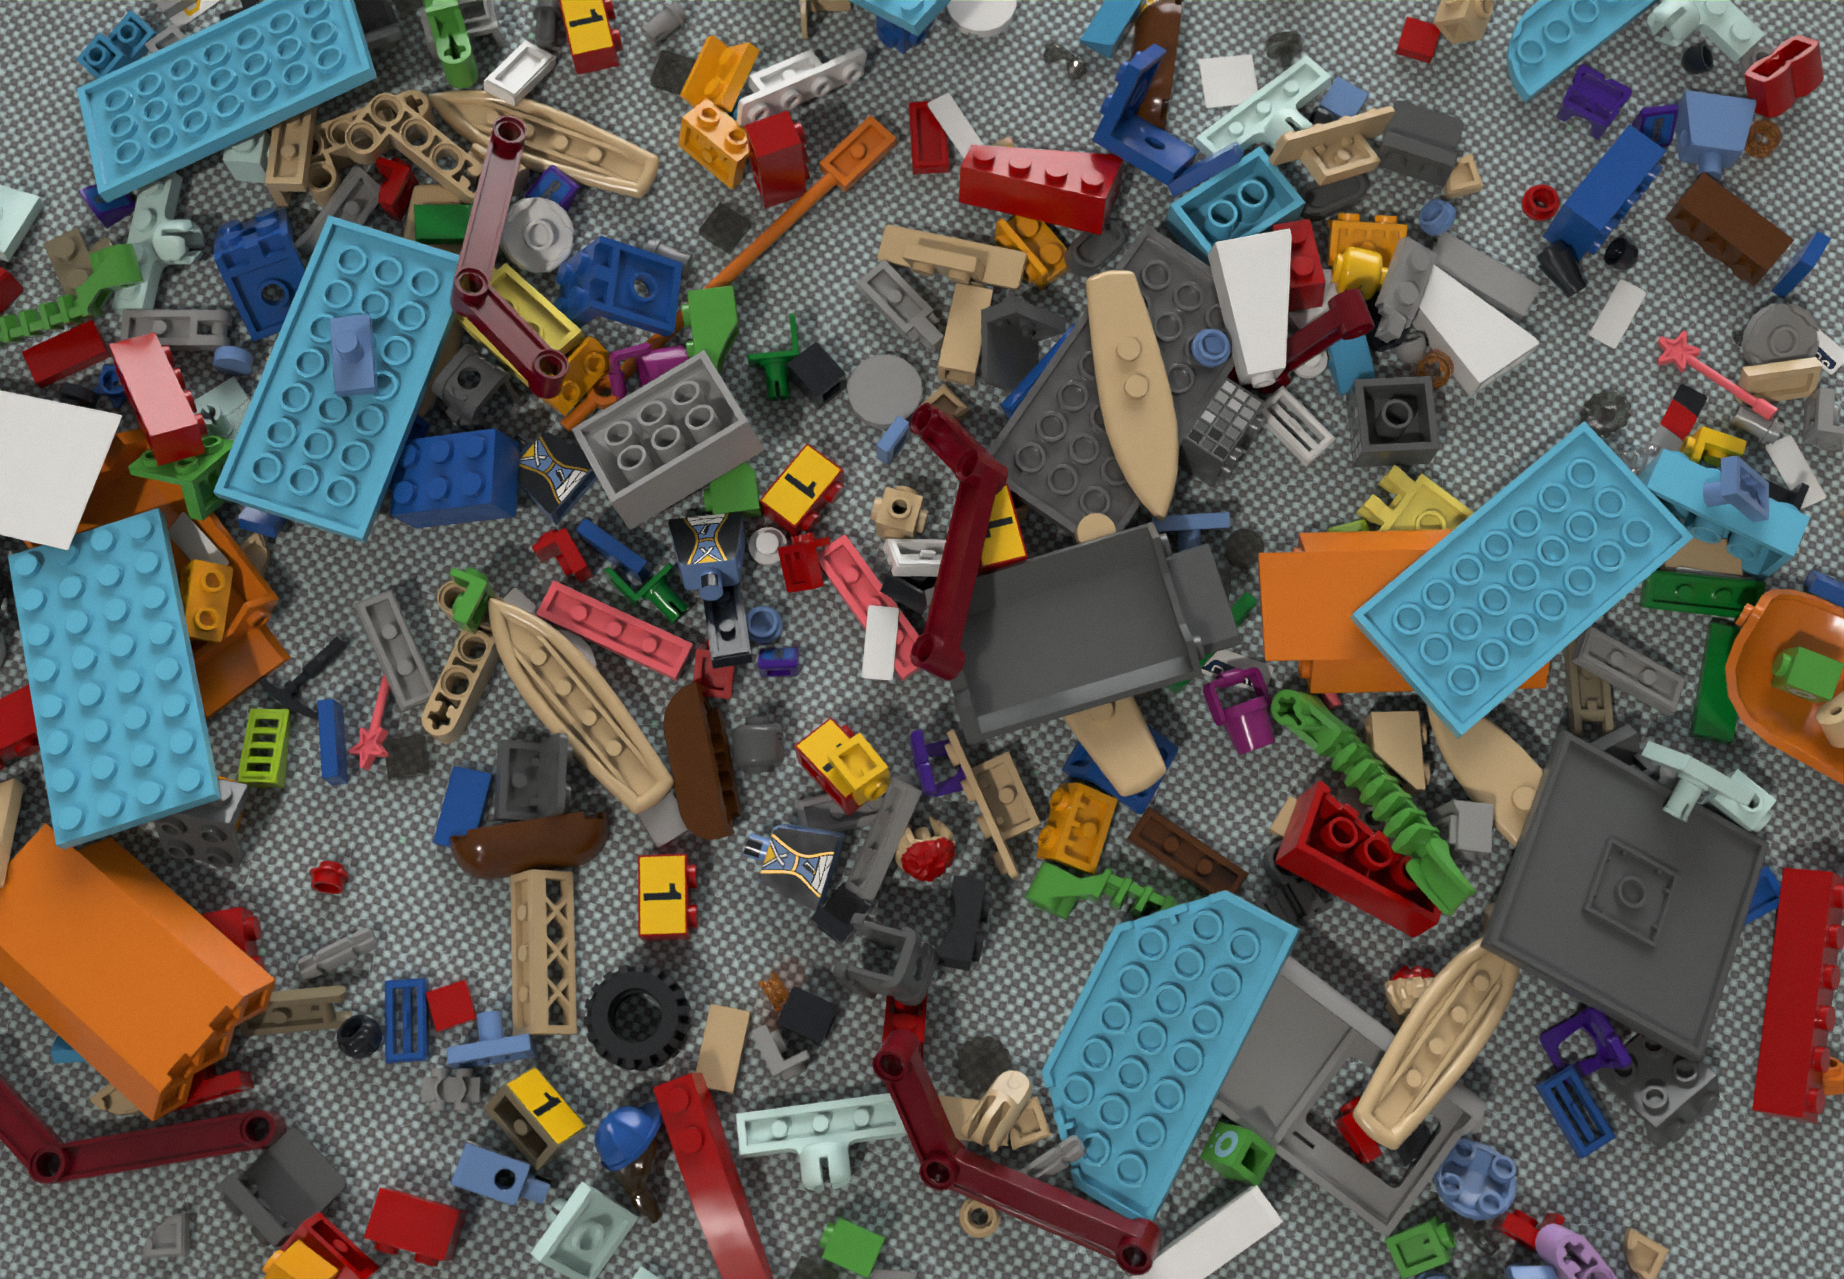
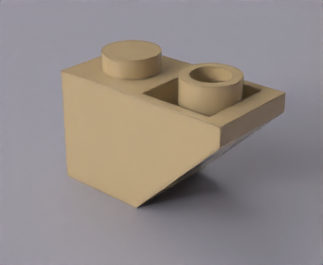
(1398, 742)

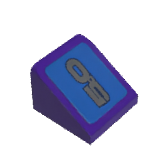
(1657, 123)
(555, 187)
(109, 212)
(778, 662)

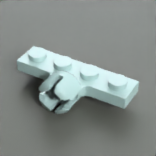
(1715, 18)
(1269, 111)
(158, 241)
(819, 1134)

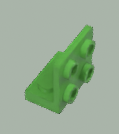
(195, 474)

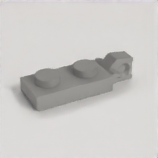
(1403, 288)
(901, 306)

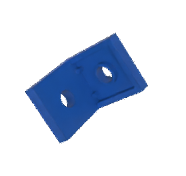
(1130, 135)
(257, 256)
(602, 284)

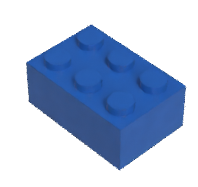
(1607, 193)
(456, 479)

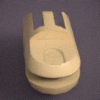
(999, 1109)

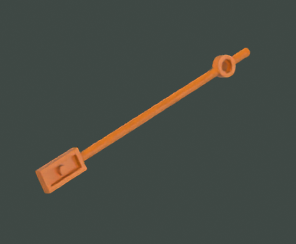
(841, 167)

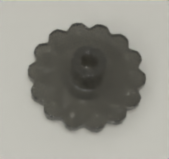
(1606, 412)
(981, 1062)

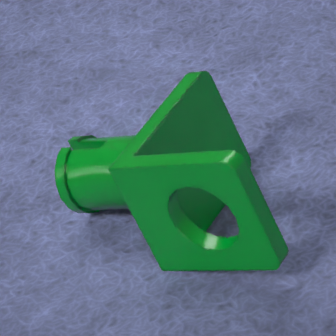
(776, 365)
(655, 590)

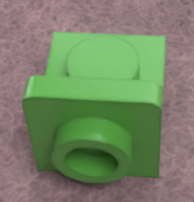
(472, 605)
(1422, 1246)

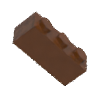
(1728, 229)

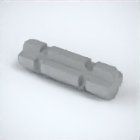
(337, 953)
(1055, 1159)

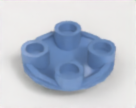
(1476, 1180)

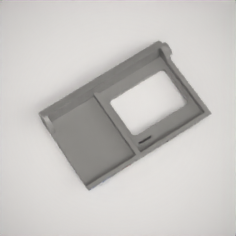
(1288, 1064)

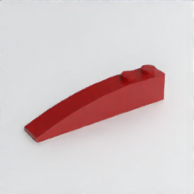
(712, 1177)

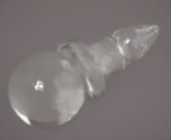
(1639, 456)

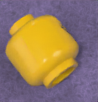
(1358, 270)

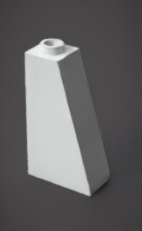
(1254, 301)
(1470, 332)
(1216, 1237)

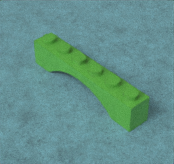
(714, 329)

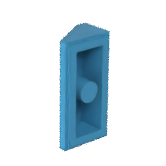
(1111, 25)

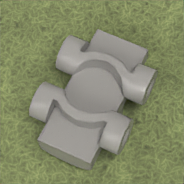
(458, 1090)

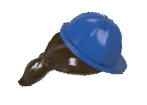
(628, 1151)

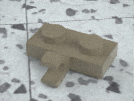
(71, 258)

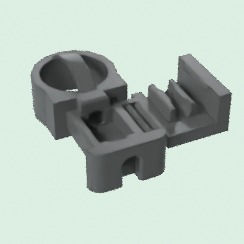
(1295, 897)

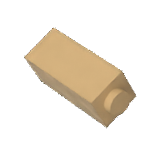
(962, 337)

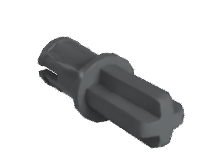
(547, 17)

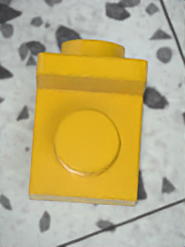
(1712, 446)
(861, 769)

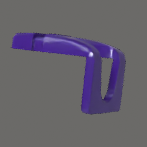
(1596, 95)
(923, 768)
(1596, 1024)

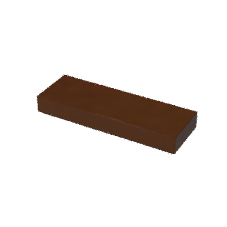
(1185, 855)

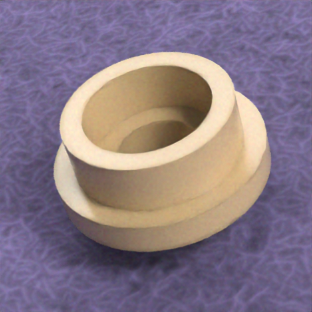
(976, 1230)

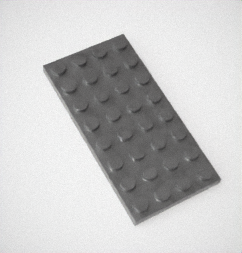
(1057, 435)

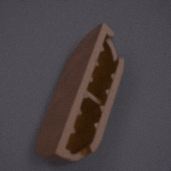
(1159, 25)
(701, 764)
(531, 844)

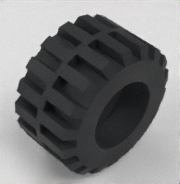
(603, 1010)

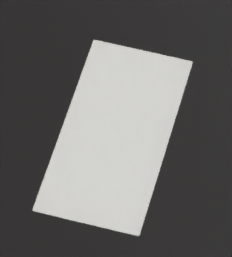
(49, 466)

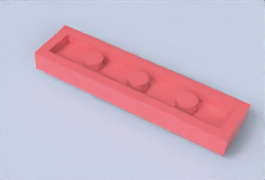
(860, 589)
(615, 630)

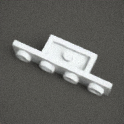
(797, 81)

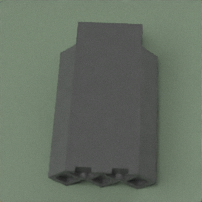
(1087, 629)

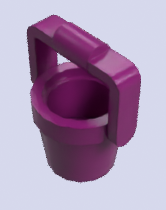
(648, 362)
(1247, 722)

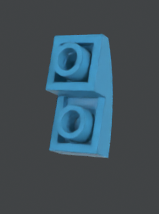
(119, 48)
(1349, 362)

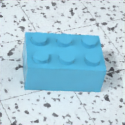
(1234, 205)

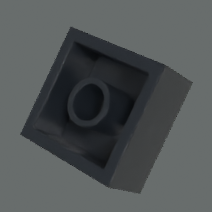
(908, 590)

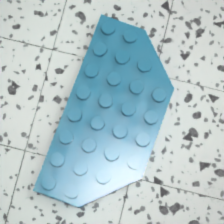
(1159, 1041)

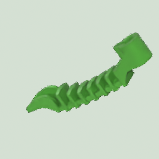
(452, 42)
(112, 270)
(1415, 836)
(1058, 891)

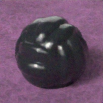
(359, 1037)

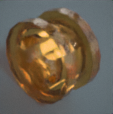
(1768, 130)
(1446, 367)
(774, 990)

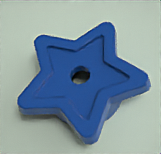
(106, 386)

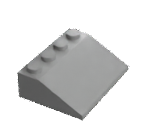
(667, 440)

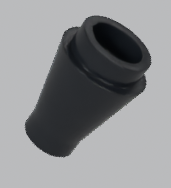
(1562, 268)

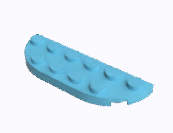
(1560, 35)

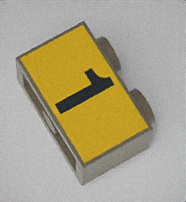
(535, 1117)

